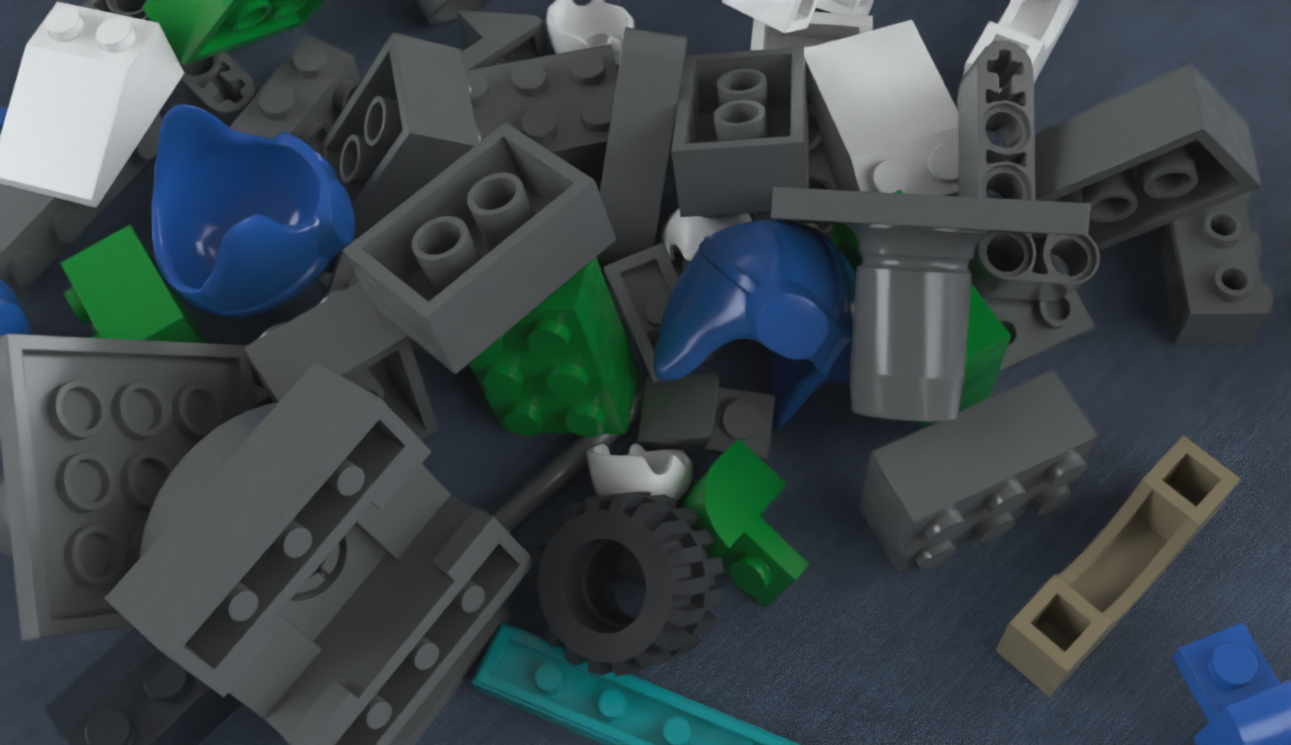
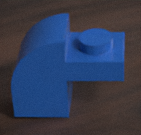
(1236, 690)

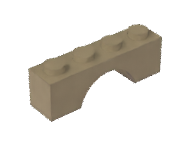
(1117, 567)

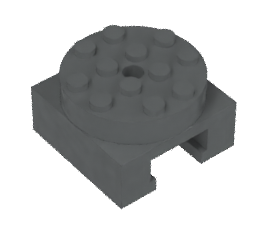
(317, 566)

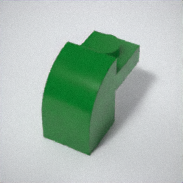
(729, 506)

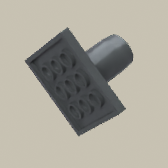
(917, 286)
(84, 453)

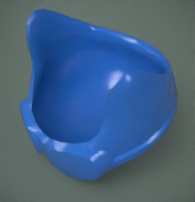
(242, 214)
(767, 286)

